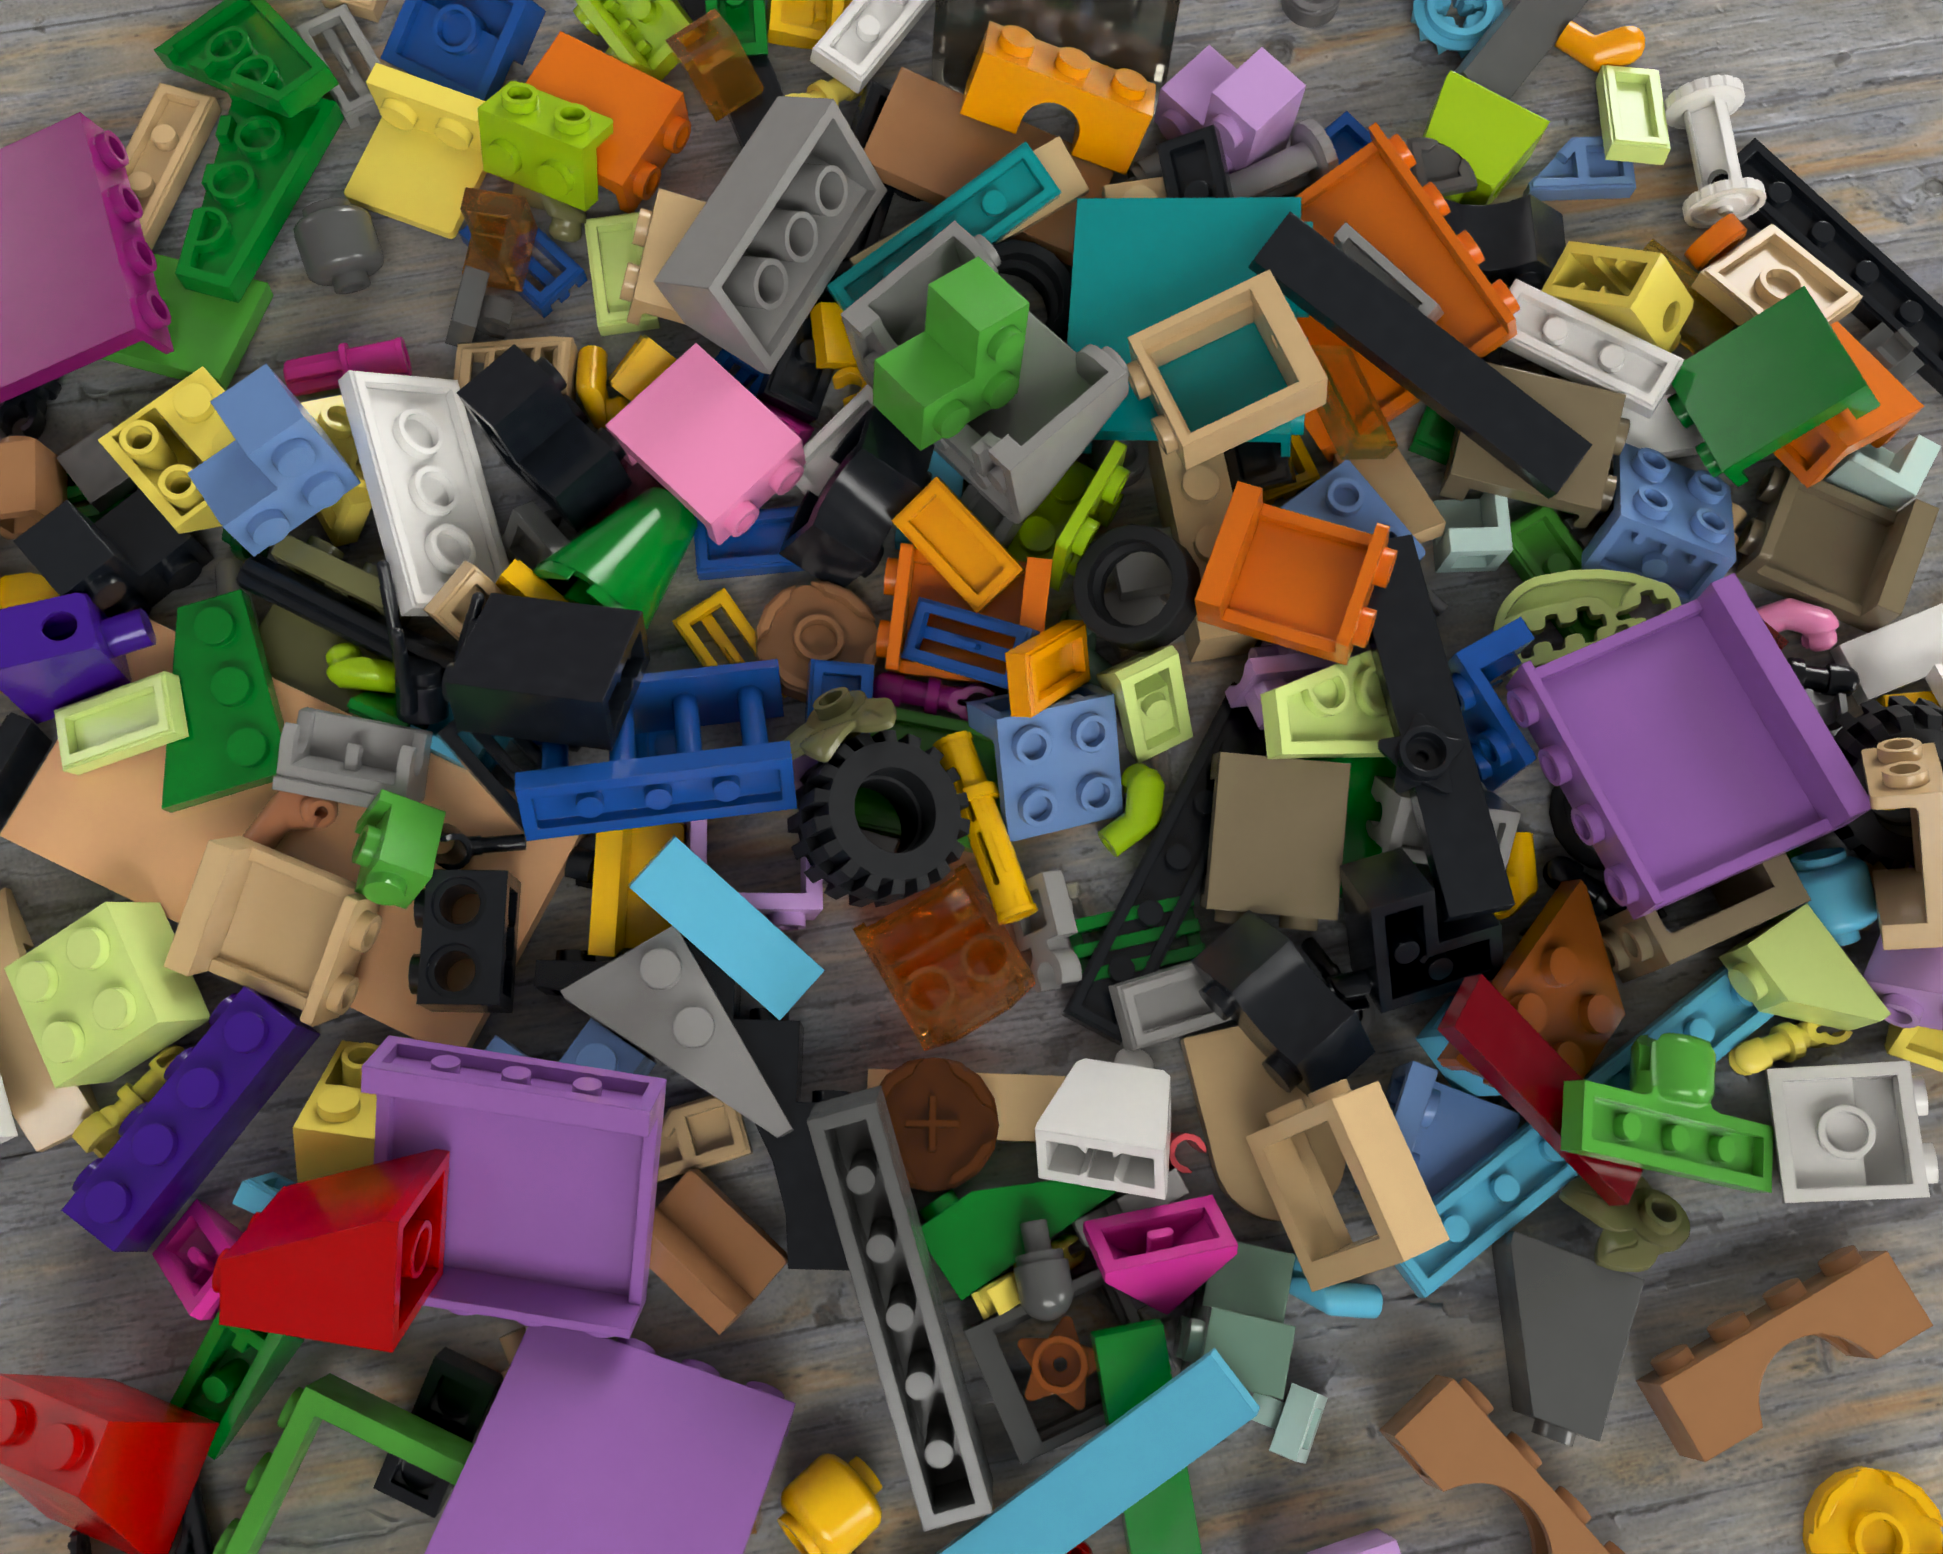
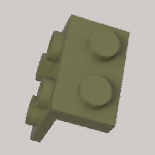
(298, 647)

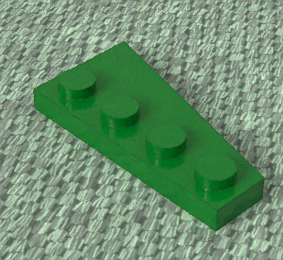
(251, 192)

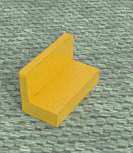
(617, 913)

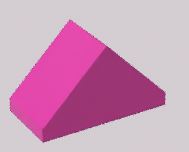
(1162, 1250)
(190, 1255)

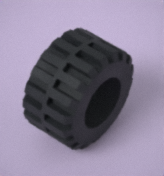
(915, 788)
(1885, 833)

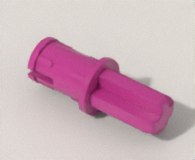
(324, 370)

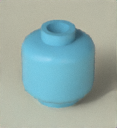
(1838, 891)

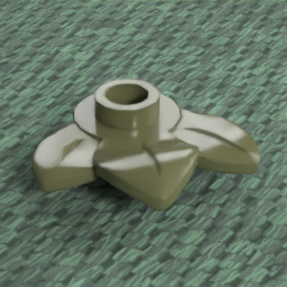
(837, 719)
(1631, 1232)

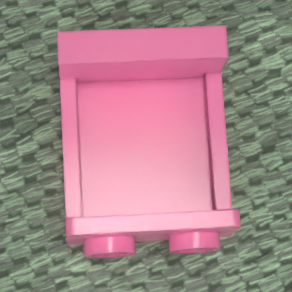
(710, 443)

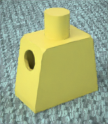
(1635, 288)

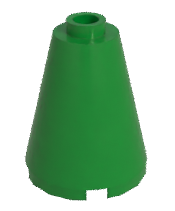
(625, 556)

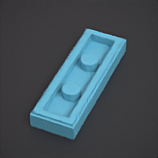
(726, 927)

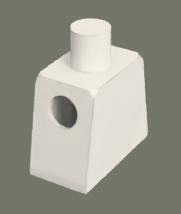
(1109, 1127)

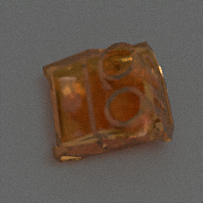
(930, 956)

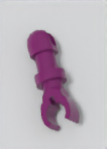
(930, 694)

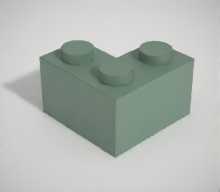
(1243, 1318)

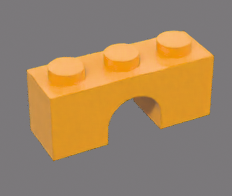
(1020, 72)

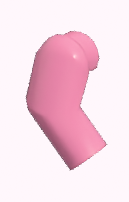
(1812, 621)

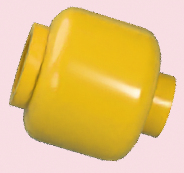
(831, 1506)

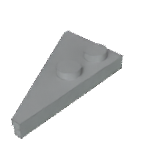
(671, 1012)

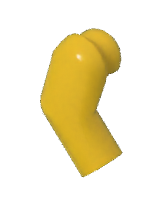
(592, 388)

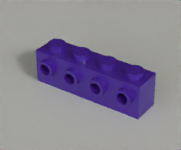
(189, 1122)

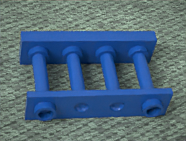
(676, 786)

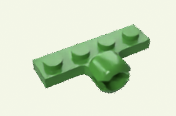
(1668, 1119)

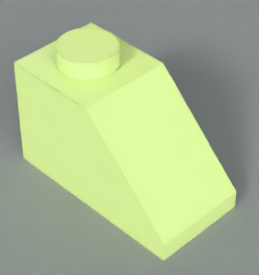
(1802, 974)

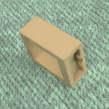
(1251, 301)
(1382, 1172)

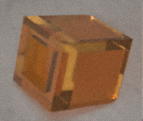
(715, 64)
(500, 236)

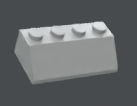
(773, 231)

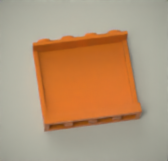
(1408, 226)

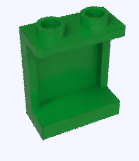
(1767, 386)

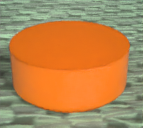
(1716, 242)

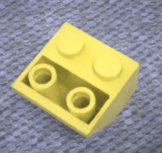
(167, 442)
(338, 1119)

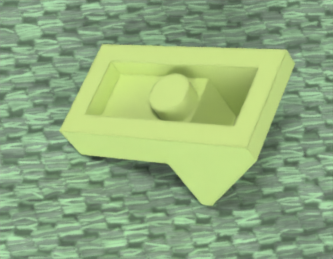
(1150, 701)

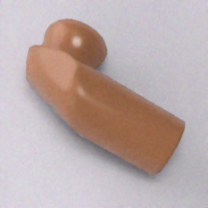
(290, 812)

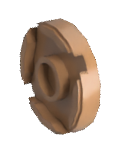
(815, 624)

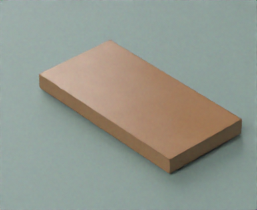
(934, 151)

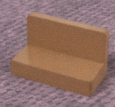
(711, 1251)

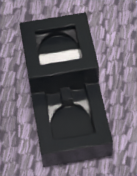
(455, 1398)

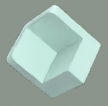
(1883, 475)
(1474, 535)

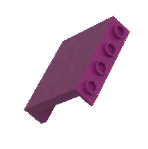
(71, 257)

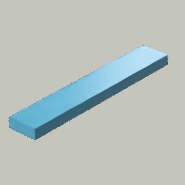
(1117, 1465)

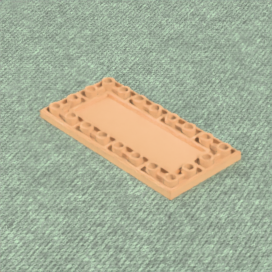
(120, 837)

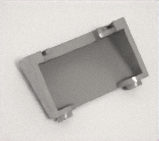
(1061, 399)

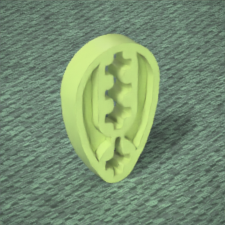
(1565, 593)

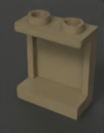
(1585, 409)
(1834, 548)
(1276, 838)
(1745, 901)

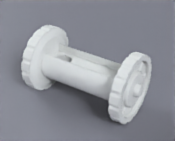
(1704, 112)

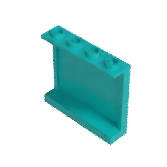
(1155, 259)

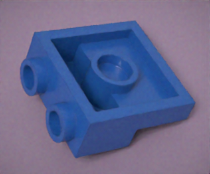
(463, 41)

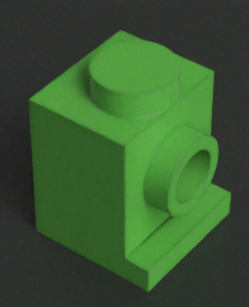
(396, 848)

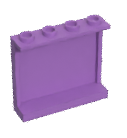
(1686, 749)
(542, 1178)
(614, 1454)

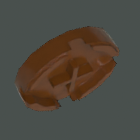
(940, 1121)

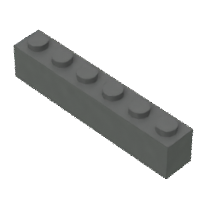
(902, 1308)

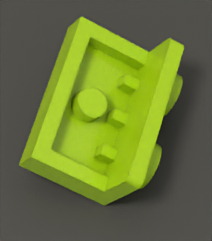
(636, 30)
(543, 143)

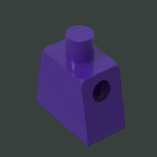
(66, 652)

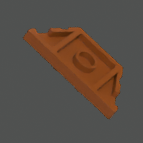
(1560, 982)

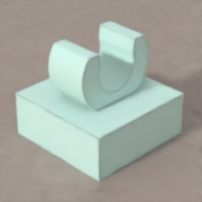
(1294, 1421)

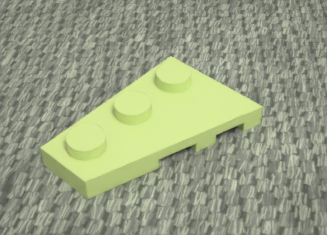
(1328, 713)

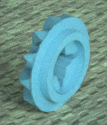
(1442, 30)

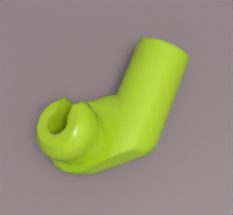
(353, 671)
(1143, 809)

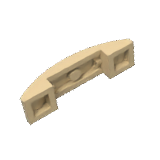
(41, 1110)

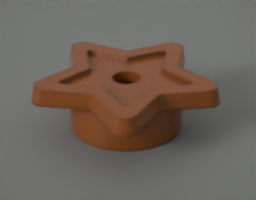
(1048, 1381)

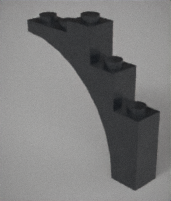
(778, 1053)

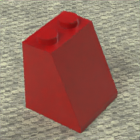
(341, 1255)
(102, 1457)

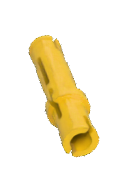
(987, 831)

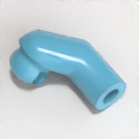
(1339, 1300)

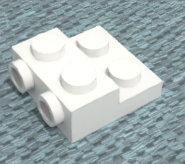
(1850, 1132)

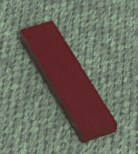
(1526, 1075)

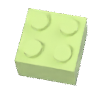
(103, 995)

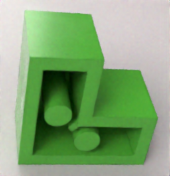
(960, 362)

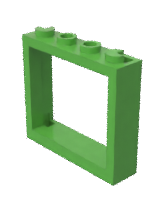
(355, 1413)

